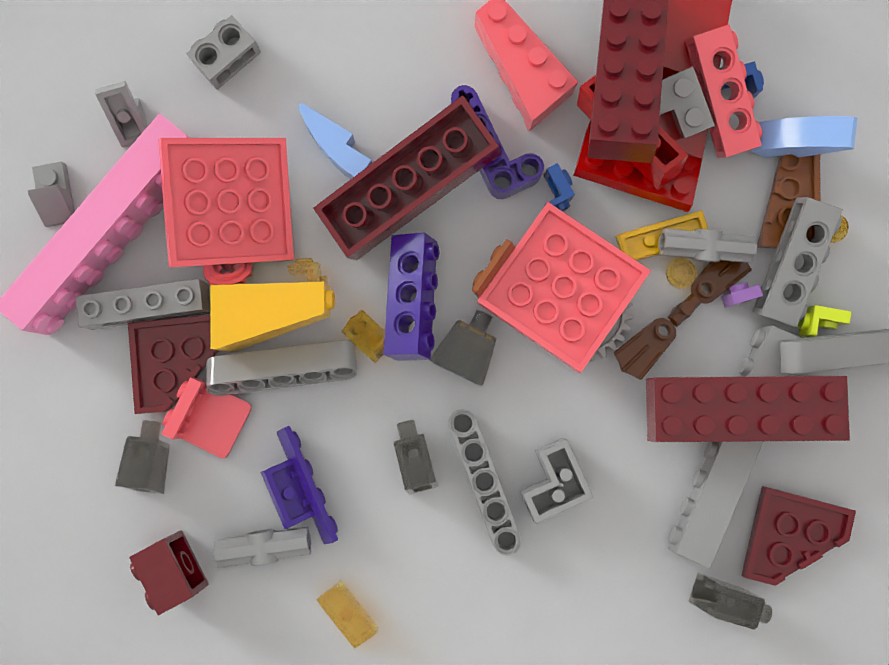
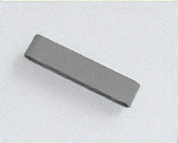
(834, 351)
(281, 368)
(494, 493)

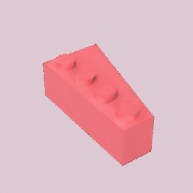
(524, 62)

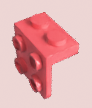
(206, 419)

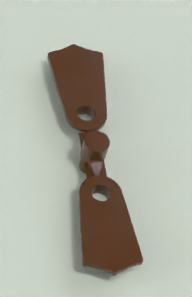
(648, 345)

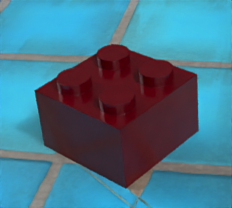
(168, 572)

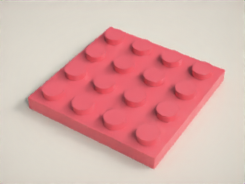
(226, 200)
(563, 287)

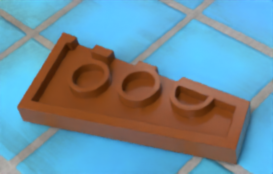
(792, 179)

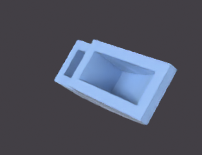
(806, 136)
(334, 143)

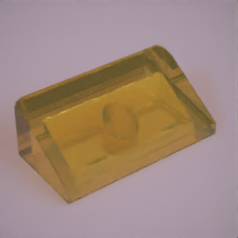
(347, 614)

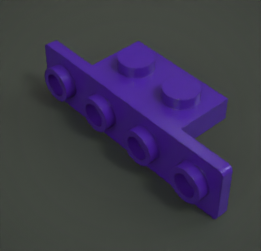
(295, 491)

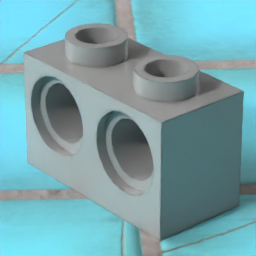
(229, 57)

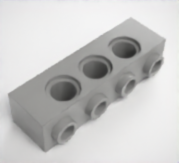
(793, 243)
(143, 304)

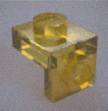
(307, 267)
(366, 335)

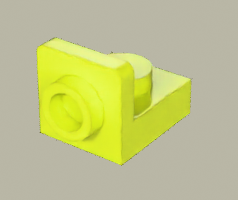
(822, 318)

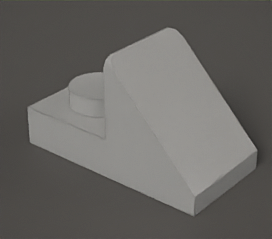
(122, 112)
(52, 193)

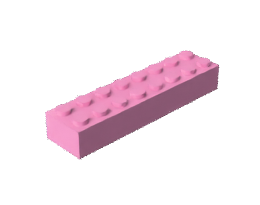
(91, 236)

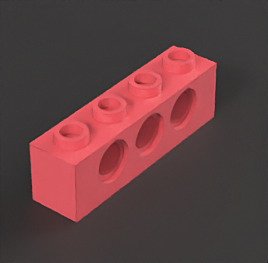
(741, 102)

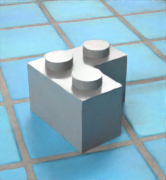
(686, 101)
(564, 483)

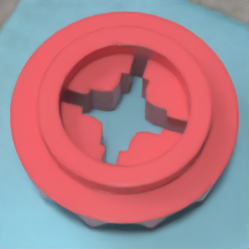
(215, 275)

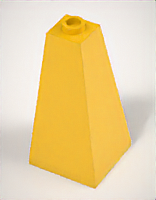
(258, 312)

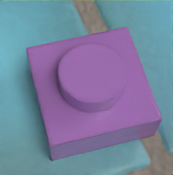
(741, 293)

